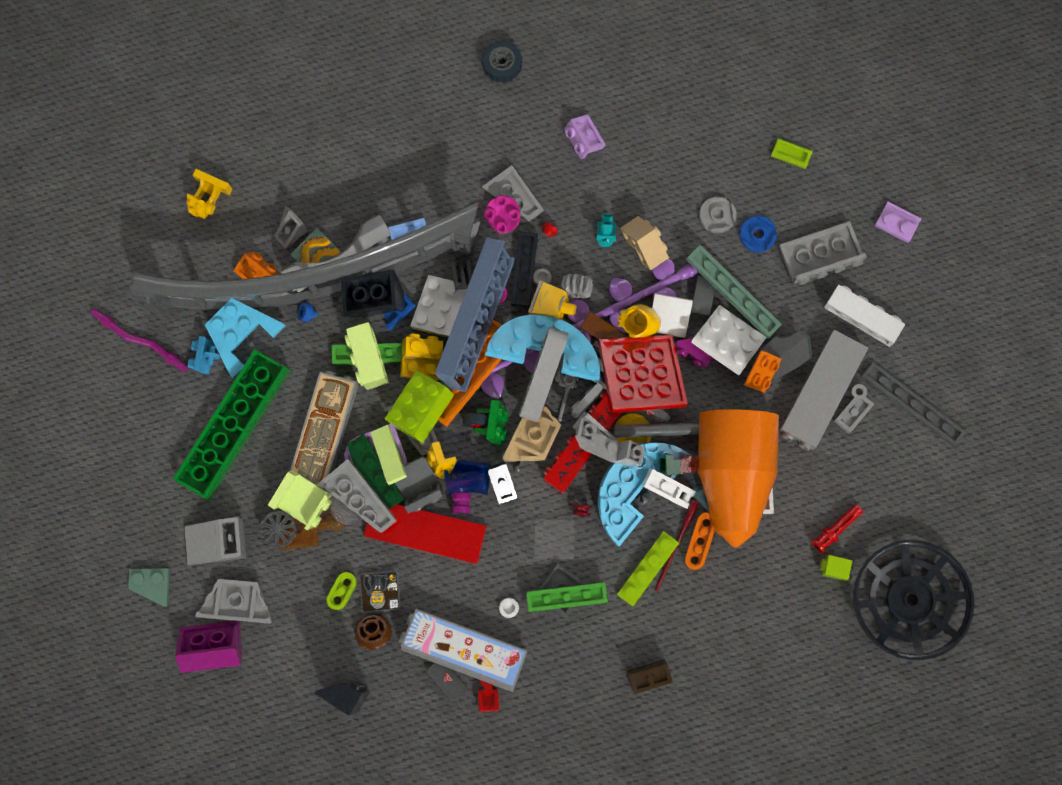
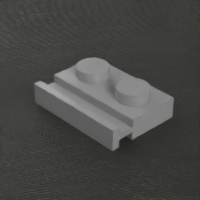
(590, 396)

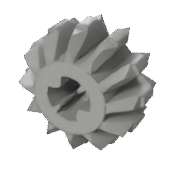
(577, 285)

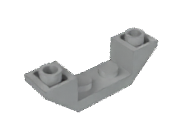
(606, 448)

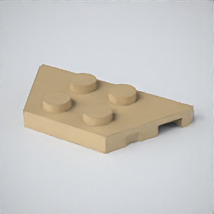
(533, 439)

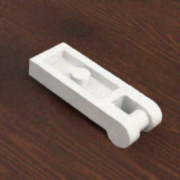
(668, 488)

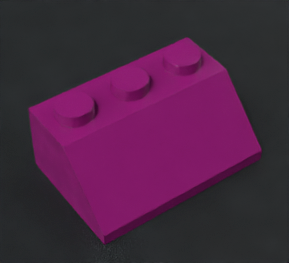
(209, 646)

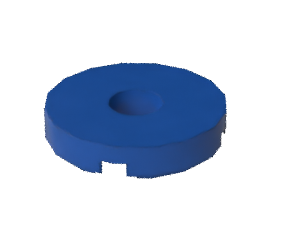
(755, 244)

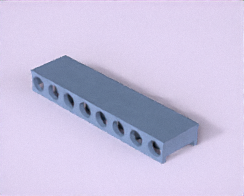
(474, 314)

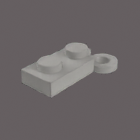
(854, 410)

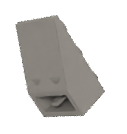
(215, 541)

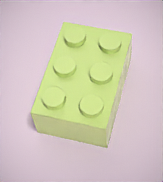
(366, 356)

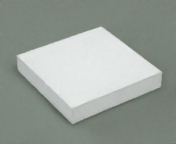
(673, 313)

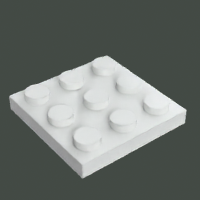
(438, 306)
(728, 339)

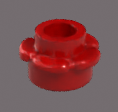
(549, 229)

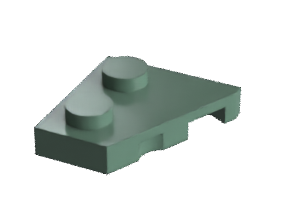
(151, 584)

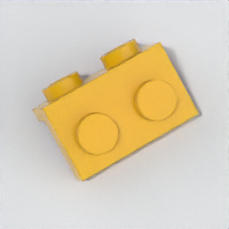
(438, 462)

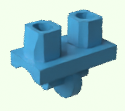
(204, 355)

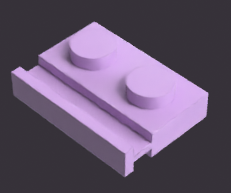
(898, 222)

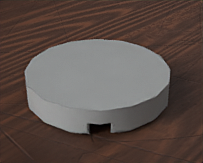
(722, 217)

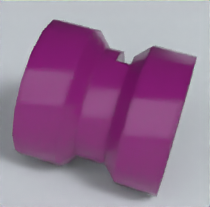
(461, 503)

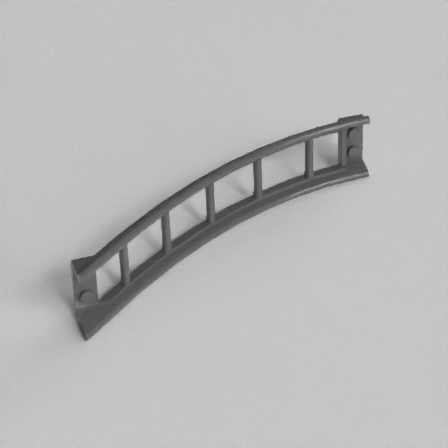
(452, 232)

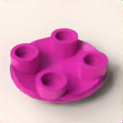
(503, 214)

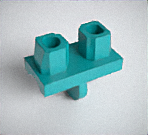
(606, 230)

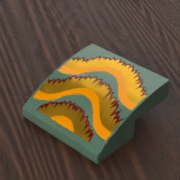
(315, 249)

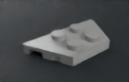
(236, 602)

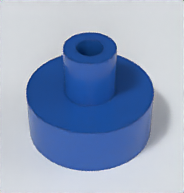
(306, 311)

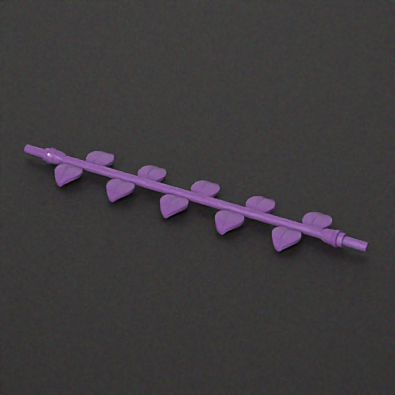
(621, 292)

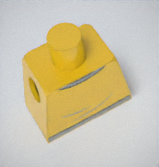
(551, 302)

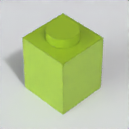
(836, 567)

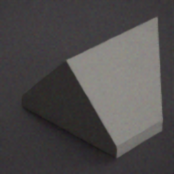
(290, 228)

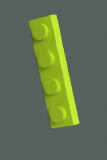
(648, 568)

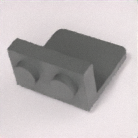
(420, 485)

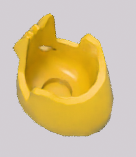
(639, 321)

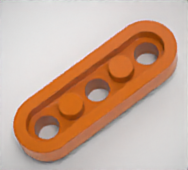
(695, 549)

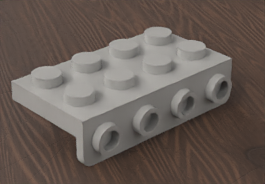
(821, 253)

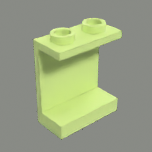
(301, 499)

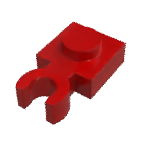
(488, 698)

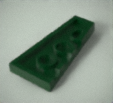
(369, 466)

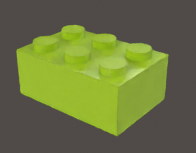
(419, 406)

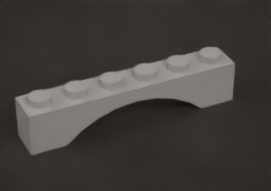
(369, 233)

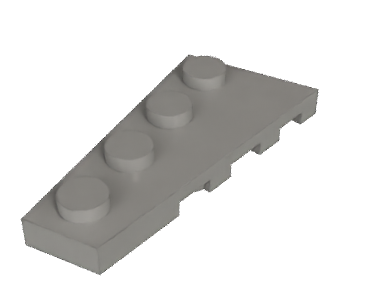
(355, 492)

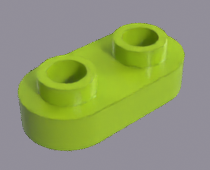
(342, 591)

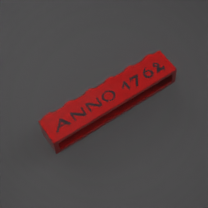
(573, 458)

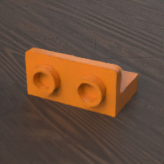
(253, 266)

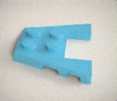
(232, 326)

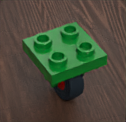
(489, 422)

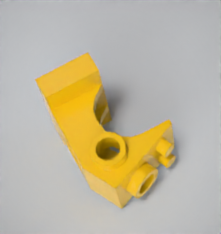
(209, 185)

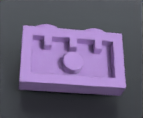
(584, 136)

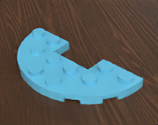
(530, 331)
(622, 485)

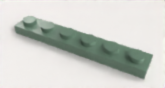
(733, 291)

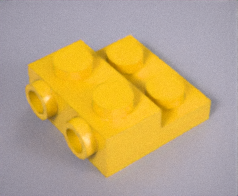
(420, 355)

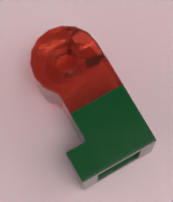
(680, 465)

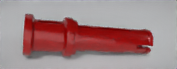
(830, 534)

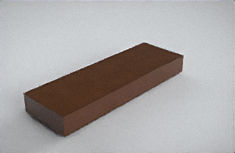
(599, 328)

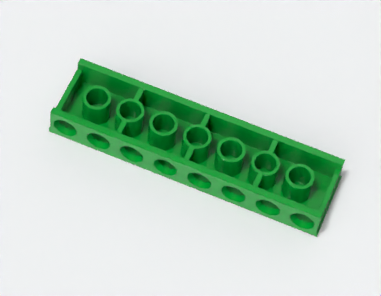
(231, 425)

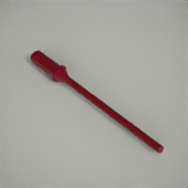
(687, 519)

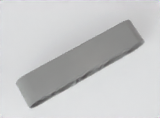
(543, 374)

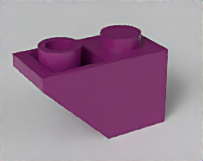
(699, 357)

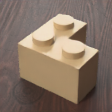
(645, 241)

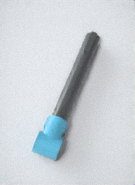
(648, 430)

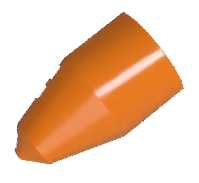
(737, 468)

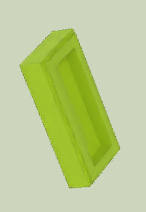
(791, 153)

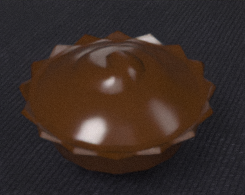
(370, 637)

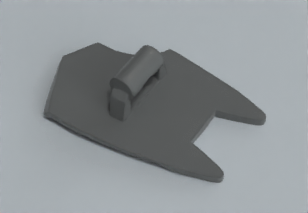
(792, 351)

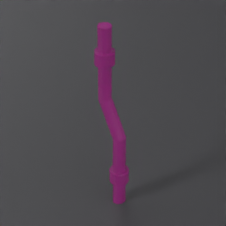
(110, 323)

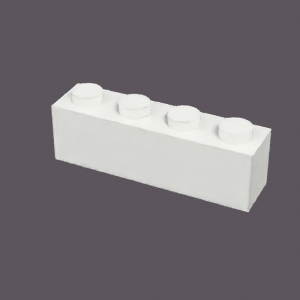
(864, 315)

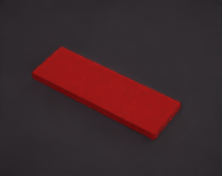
(433, 534)

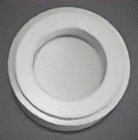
(508, 607)

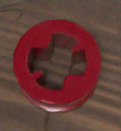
(581, 510)

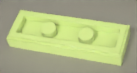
(388, 454)

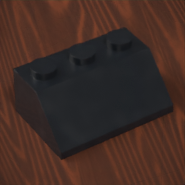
(372, 294)
(345, 697)

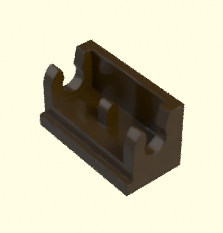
(649, 676)

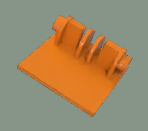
(762, 371)

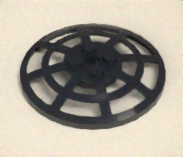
(924, 595)

